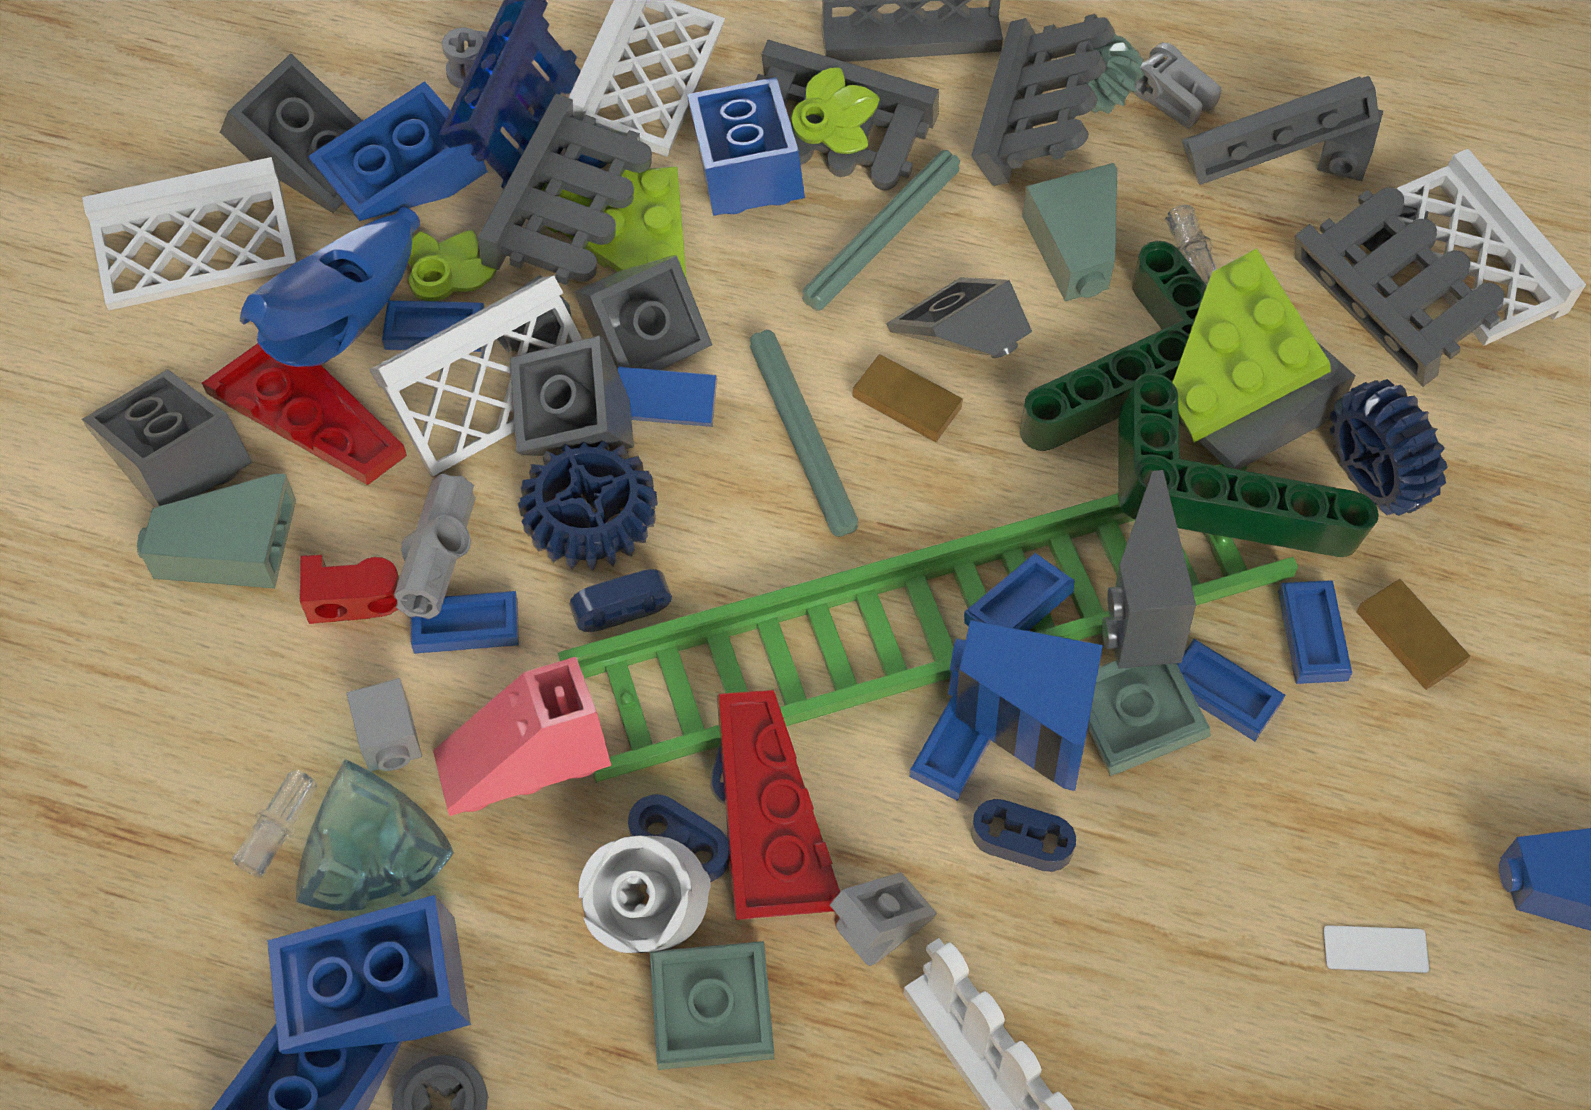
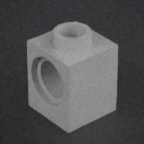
(384, 725)

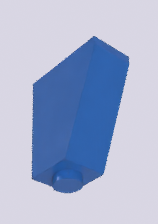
(1551, 876)

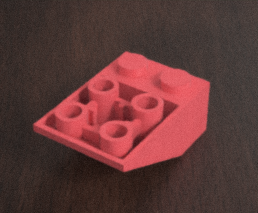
(523, 740)

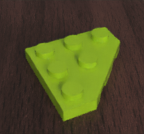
(645, 228)
(1243, 348)

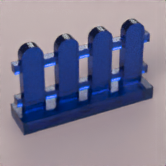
(497, 76)

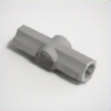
(435, 546)

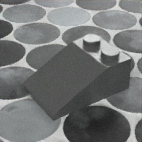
(288, 120)
(1281, 419)
(169, 439)
(1153, 590)

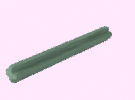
(880, 230)
(804, 434)

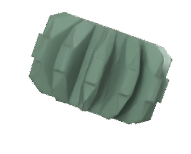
(1120, 74)

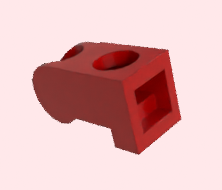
(347, 590)

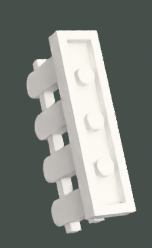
(974, 1036)

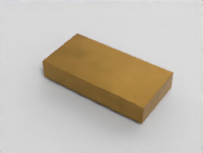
(907, 397)
(1413, 634)

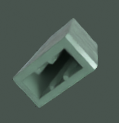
(1076, 228)
(222, 535)

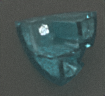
(367, 844)

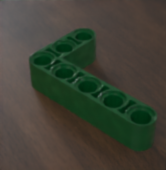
(1172, 296)
(1229, 499)

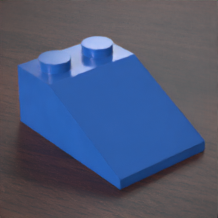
(746, 146)
(397, 158)
(369, 979)
(309, 1080)

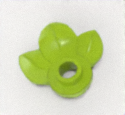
(841, 112)
(451, 264)

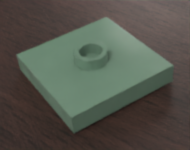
(1142, 715)
(711, 1005)

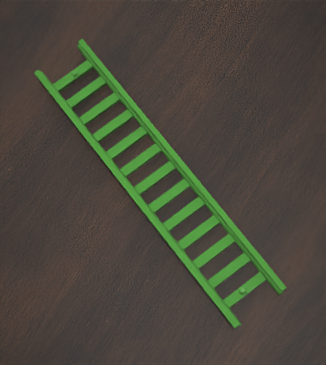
(863, 586)

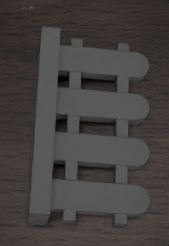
(1017, 99)
(903, 108)
(544, 164)
(1389, 317)

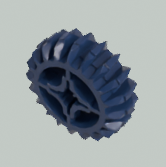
(1388, 447)
(568, 524)

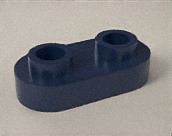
(683, 827)

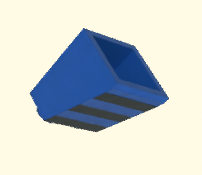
(1027, 694)

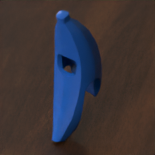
(332, 294)

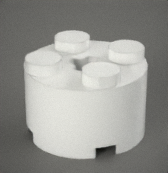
(613, 901)

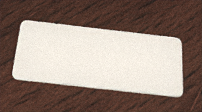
(1376, 949)

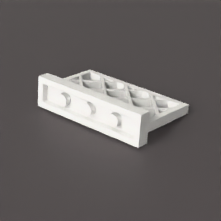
(606, 62)
(192, 198)
(1504, 233)
(456, 343)

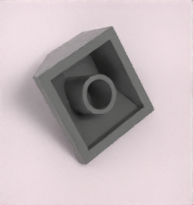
(645, 315)
(969, 317)
(569, 399)

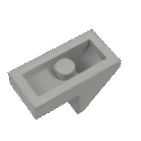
(880, 915)

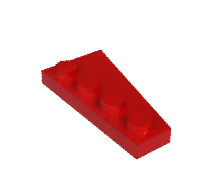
(309, 411)
(771, 827)

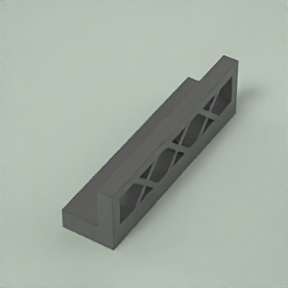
(909, 29)
(1282, 129)

